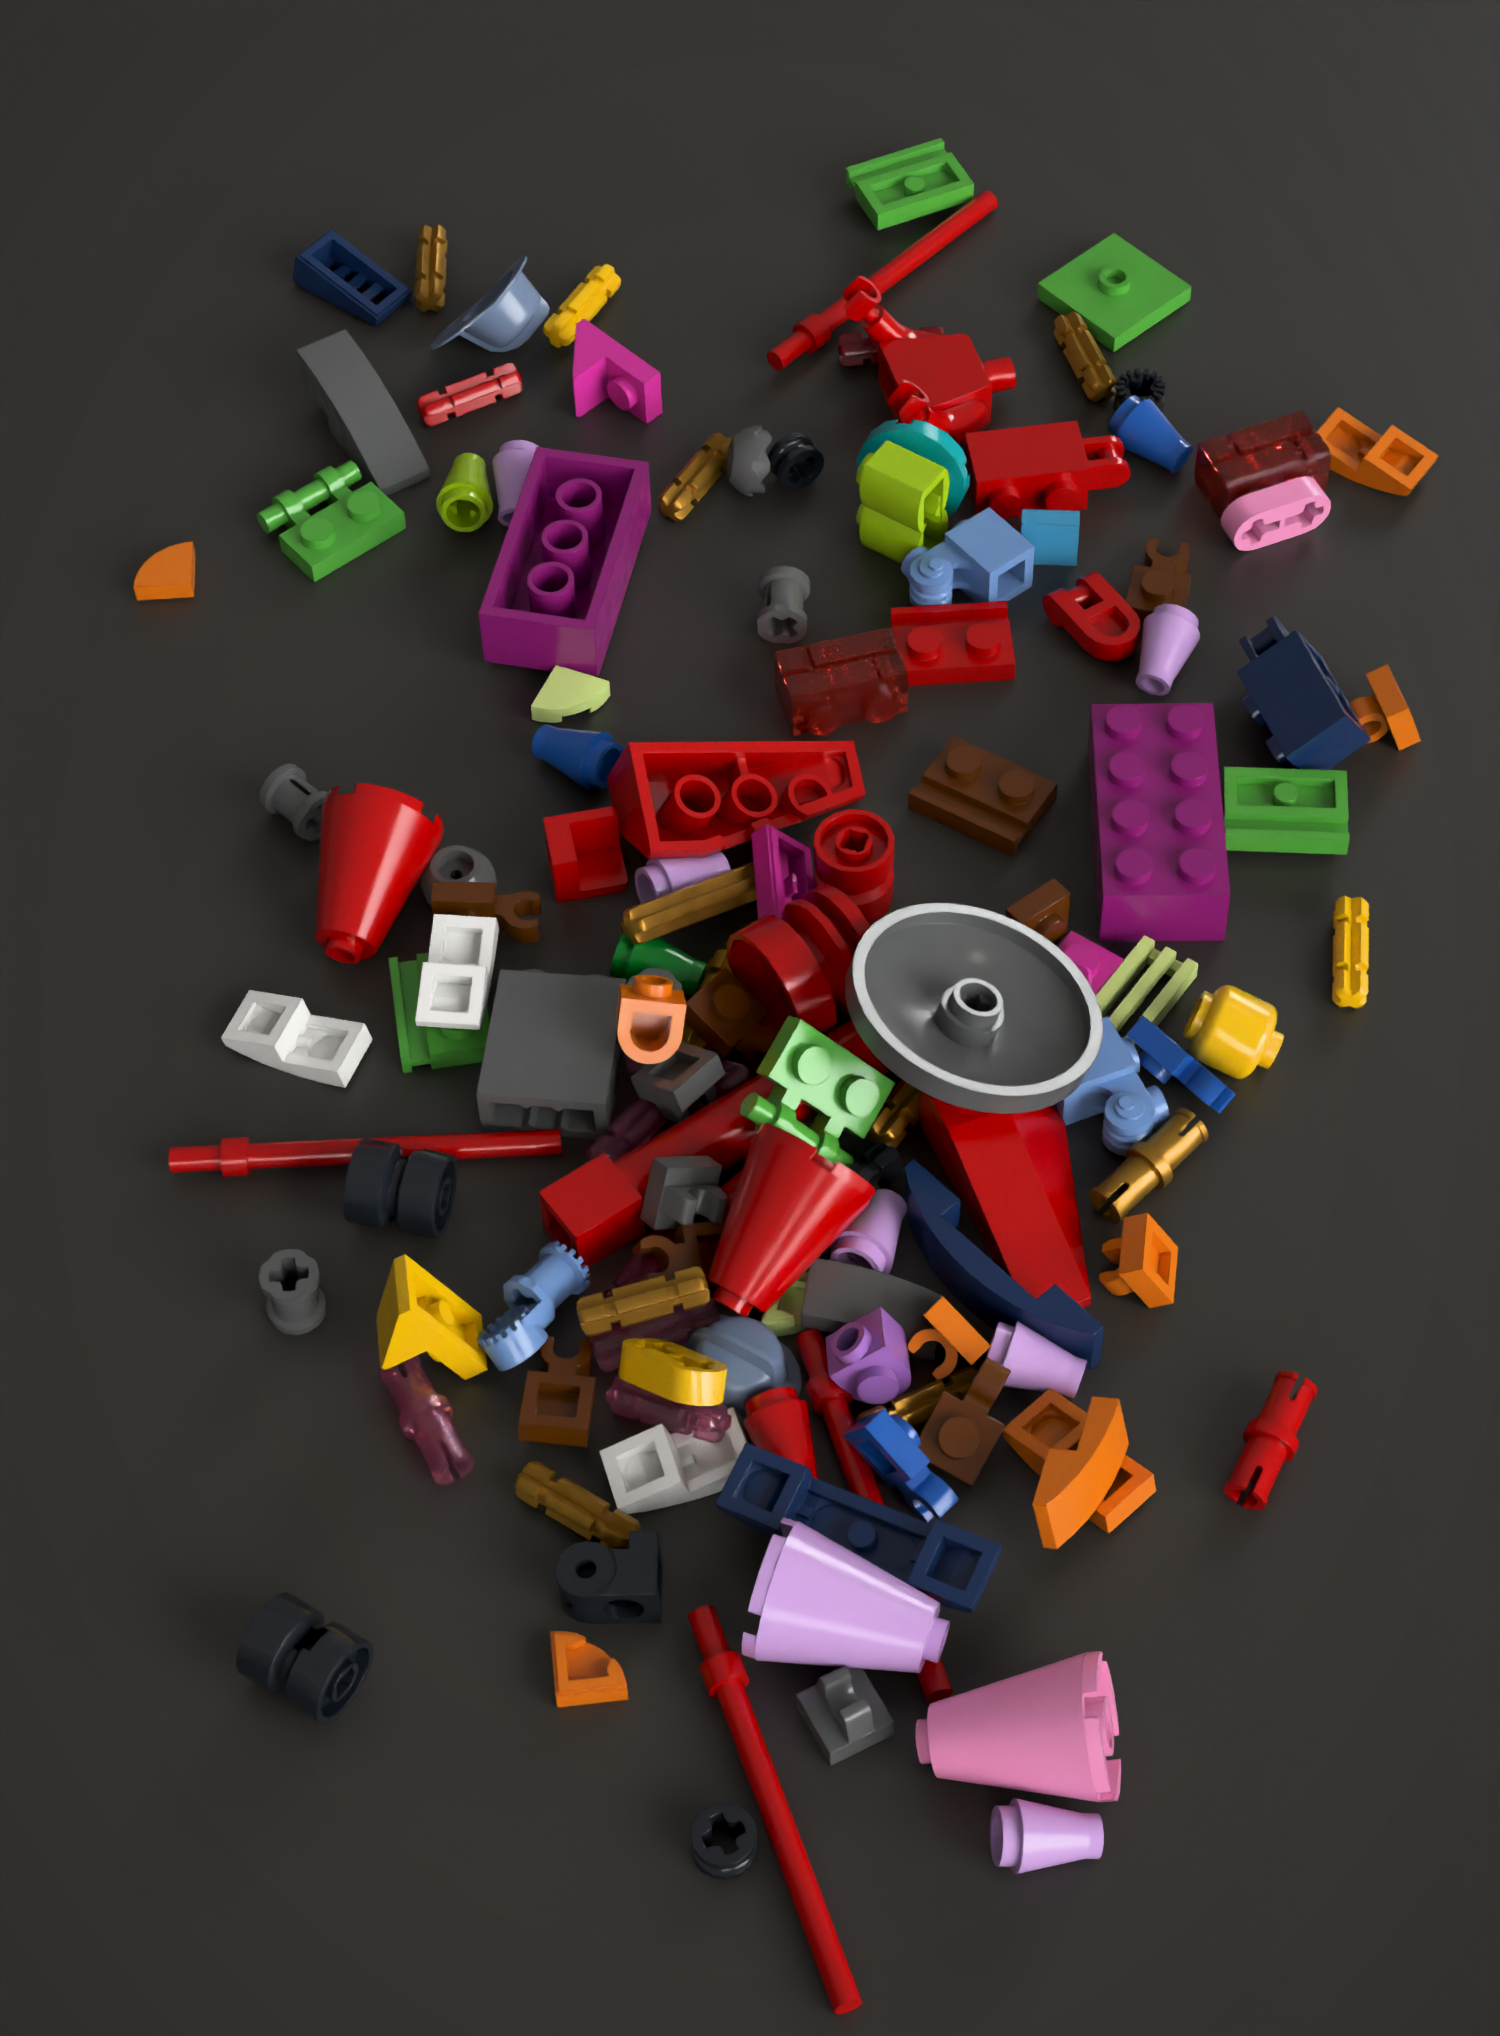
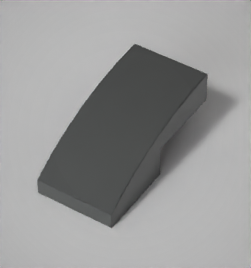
(845, 1292)

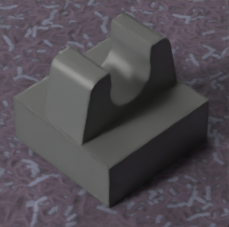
(680, 1081)
(683, 1192)
(844, 1713)

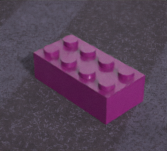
(565, 561)
(1157, 822)

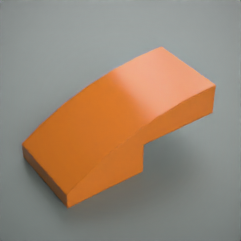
(1382, 462)
(1058, 1425)
(1078, 1480)

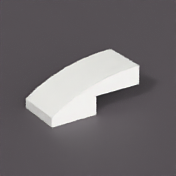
(457, 972)
(290, 1039)
(670, 1469)

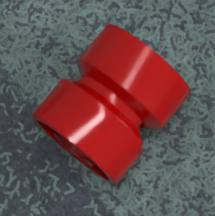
(857, 857)

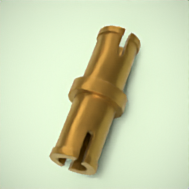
(1148, 1165)

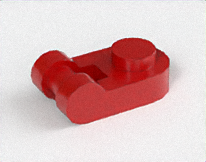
(1106, 628)

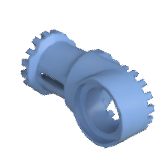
(533, 1305)

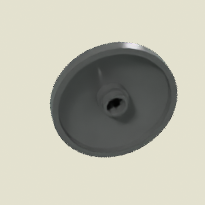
(973, 1008)

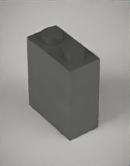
(551, 1054)

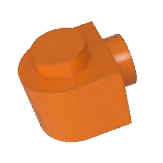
(650, 1018)

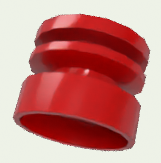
(802, 959)

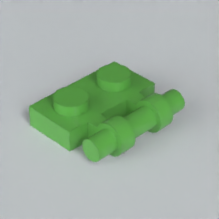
(337, 533)
(826, 1079)

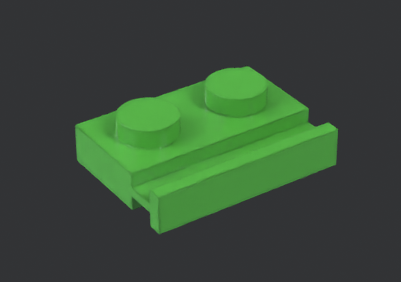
(909, 184)
(1285, 810)
(429, 1044)

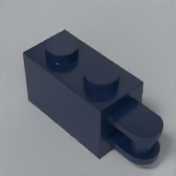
(1298, 700)

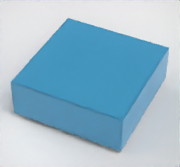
(1053, 535)

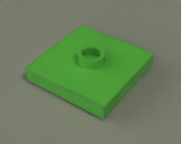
(1114, 291)

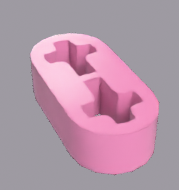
(1275, 513)

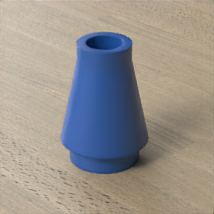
(1149, 434)
(577, 753)

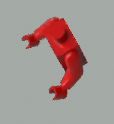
(927, 372)

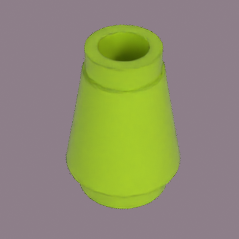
(466, 494)

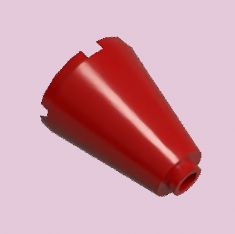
(368, 866)
(781, 1219)

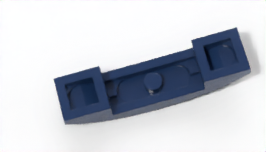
(981, 1283)
(931, 1558)

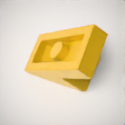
(425, 1316)

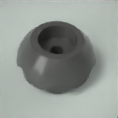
(748, 459)
(454, 863)

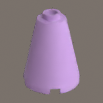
(838, 1609)

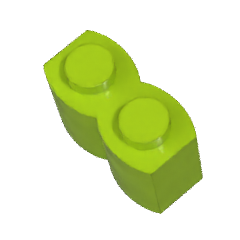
(901, 501)

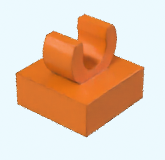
(1386, 710)
(1145, 1262)
(953, 1333)

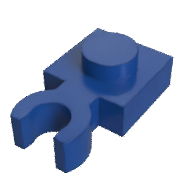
(1167, 1058)
(894, 1454)

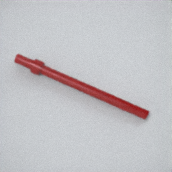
(816, 328)
(238, 1156)
(833, 1404)
(726, 1681)

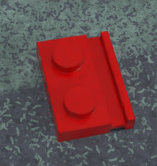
(954, 642)

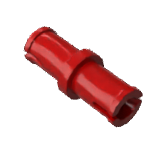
(1270, 1440)

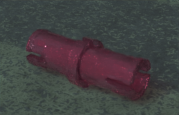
(427, 1420)

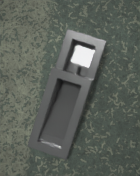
(361, 413)

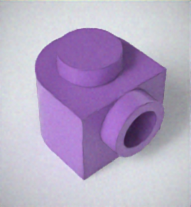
(870, 1358)

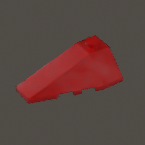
(716, 794)
(1016, 1190)

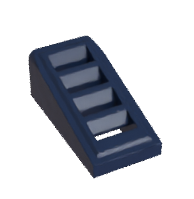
(334, 251)

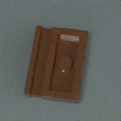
(982, 795)

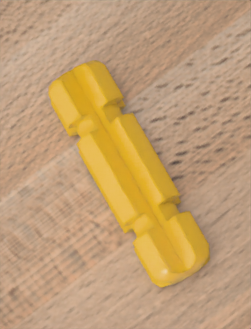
(582, 304)
(1350, 952)

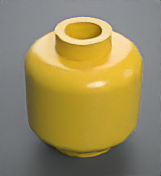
(1233, 1032)

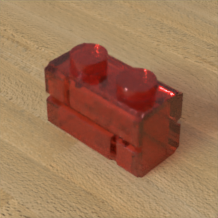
(1259, 459)
(841, 682)

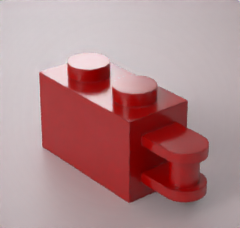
(1040, 468)

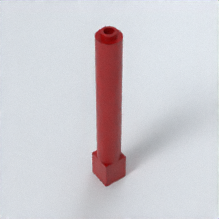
(602, 1201)

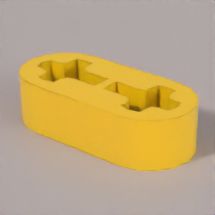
(672, 1371)

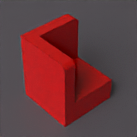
(585, 854)

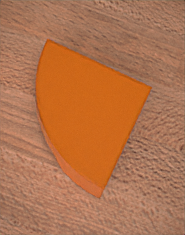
(167, 574)
(584, 1672)

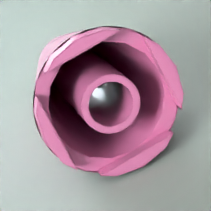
(1030, 1732)

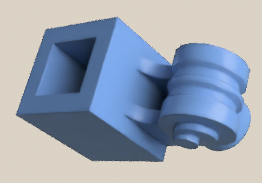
(977, 556)
(1119, 1093)

